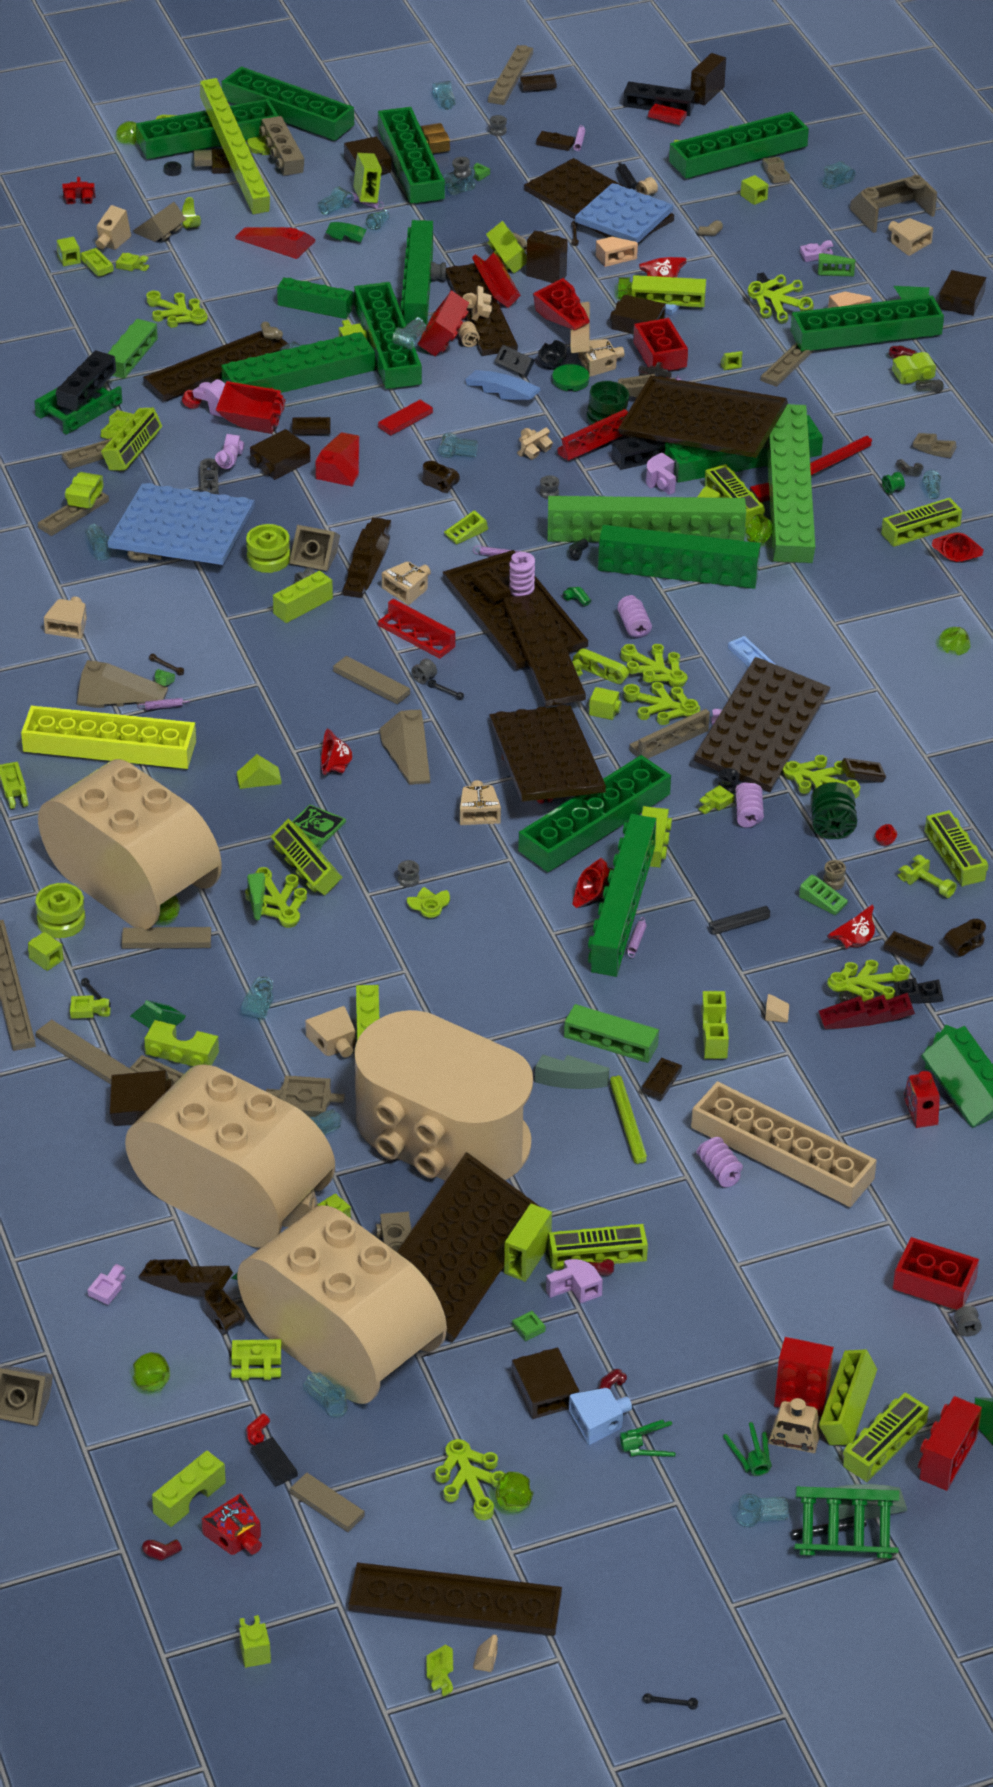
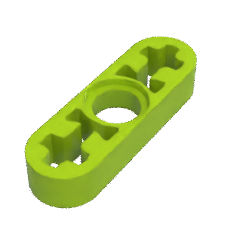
(613, 670)

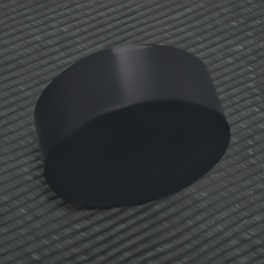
(172, 168)

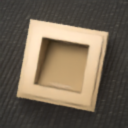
(776, 1009)
(486, 1654)

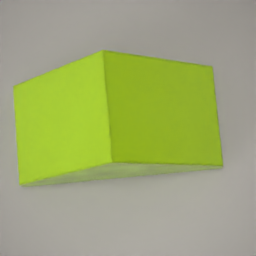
(258, 773)

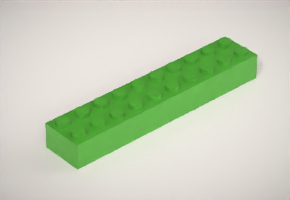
(791, 487)
(583, 516)

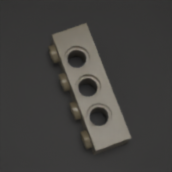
(282, 145)
(393, 1228)

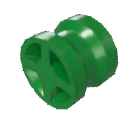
(893, 482)

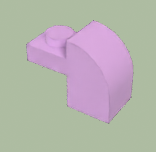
(210, 393)
(661, 473)
(578, 1277)

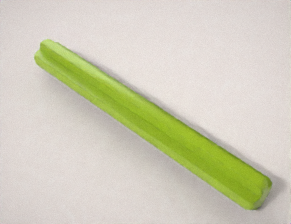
(628, 1119)

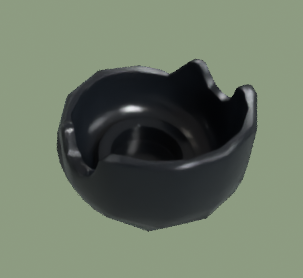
(552, 354)

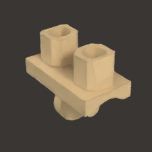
(479, 303)
(531, 440)

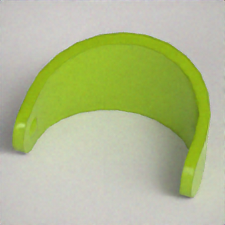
(189, 212)

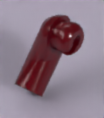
(896, 351)
(604, 1268)
(615, 1376)
(161, 1551)

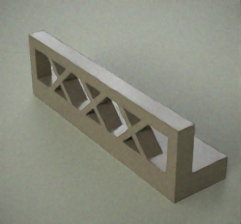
(671, 735)

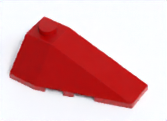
(281, 240)
(560, 305)
(339, 460)

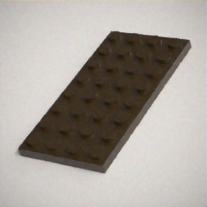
(573, 187)
(703, 416)
(493, 615)
(762, 723)
(546, 753)
(463, 1238)

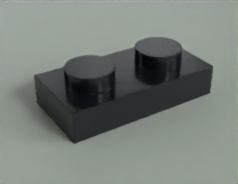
(514, 360)

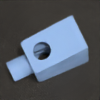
(598, 1413)

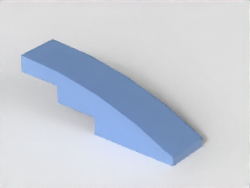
(506, 385)

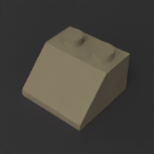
(162, 223)
(314, 547)
(23, 1394)

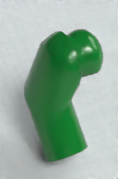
(576, 593)

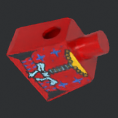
(919, 1091)
(233, 1526)

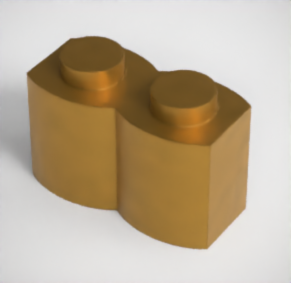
(436, 137)

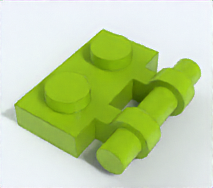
(256, 1353)

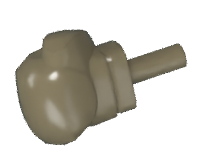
(137, 556)

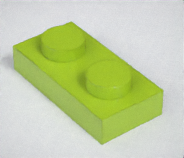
(97, 262)

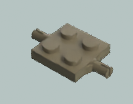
(307, 1094)

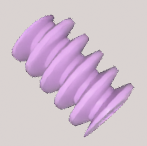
(522, 574)
(634, 616)
(749, 804)
(720, 1161)

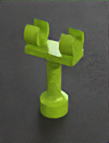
(920, 870)

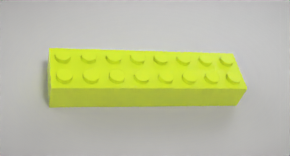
(109, 737)

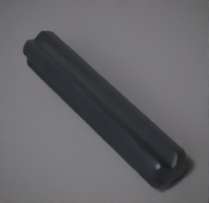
(626, 176)
(739, 920)

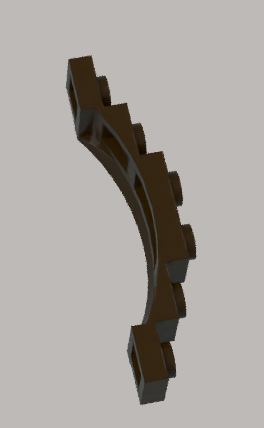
(367, 557)

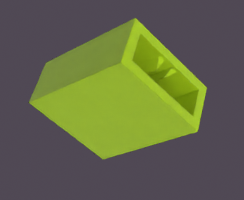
(367, 177)
(527, 1242)

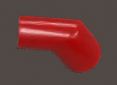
(254, 1429)

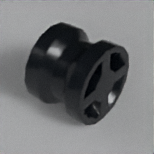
(728, 779)

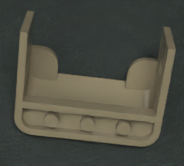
(869, 200)

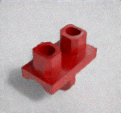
(79, 190)

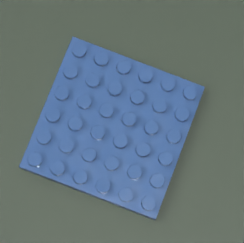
(181, 523)

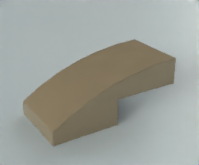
(203, 157)
(775, 169)
(929, 444)

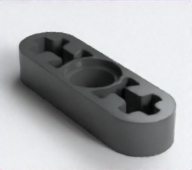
(213, 473)

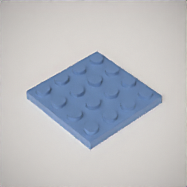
(624, 213)

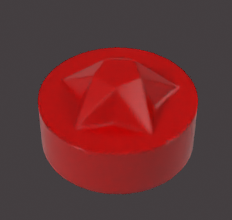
(189, 400)
(886, 834)

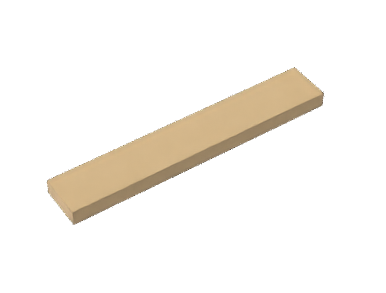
(581, 337)

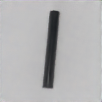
(823, 1529)

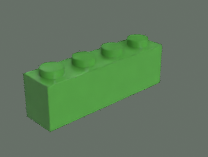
(133, 346)
(611, 1033)

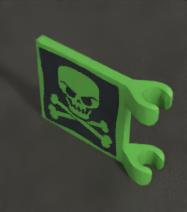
(318, 824)

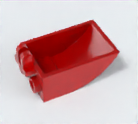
(251, 406)

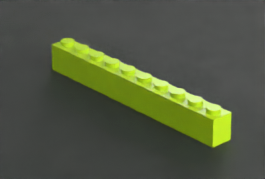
(234, 146)

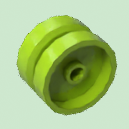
(268, 548)
(60, 910)

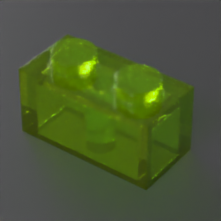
(624, 287)

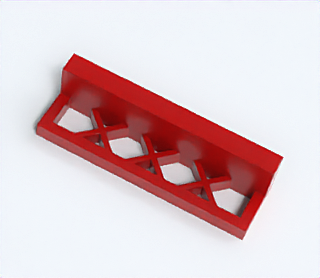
(497, 279)
(592, 440)
(421, 626)

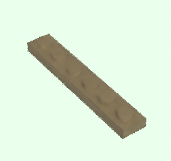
(510, 75)

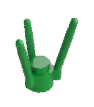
(632, 1440)
(758, 1460)

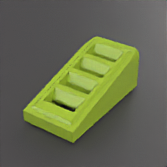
(476, 525)

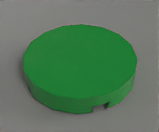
(570, 377)

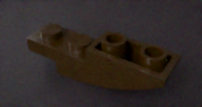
(182, 1278)

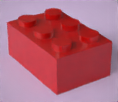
(444, 323)
(660, 343)
(935, 1274)
(804, 1373)
(949, 1442)

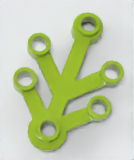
(778, 296)
(197, 315)
(675, 676)
(685, 708)
(796, 771)
(287, 915)
(840, 980)
(470, 1475)

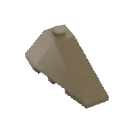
(108, 684)
(407, 745)

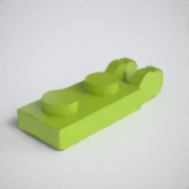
(13, 783)

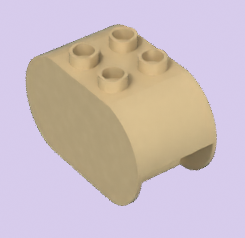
(128, 841)
(441, 1092)
(229, 1154)
(341, 1301)

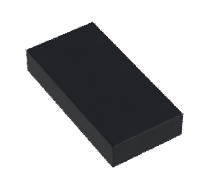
(274, 1461)

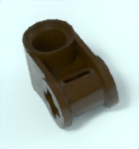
(438, 476)
(965, 937)
(222, 1310)

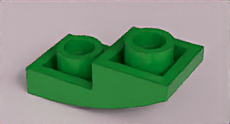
(339, 229)

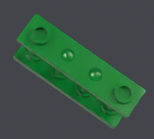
(48, 405)
(859, 1499)

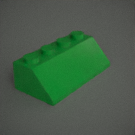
(315, 298)
(964, 1074)

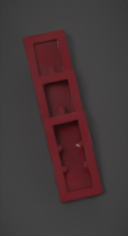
(866, 1013)

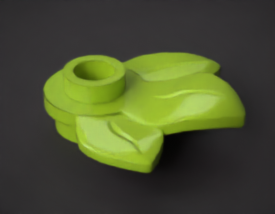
(429, 903)

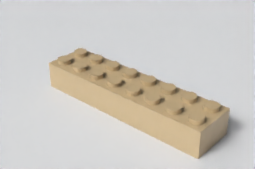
(784, 1144)

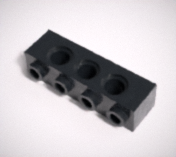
(646, 95)
(86, 380)
(635, 451)

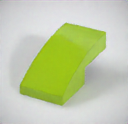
(116, 422)

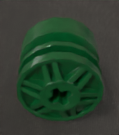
(605, 400)
(833, 810)

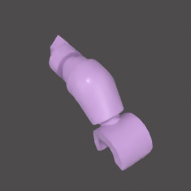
(232, 447)

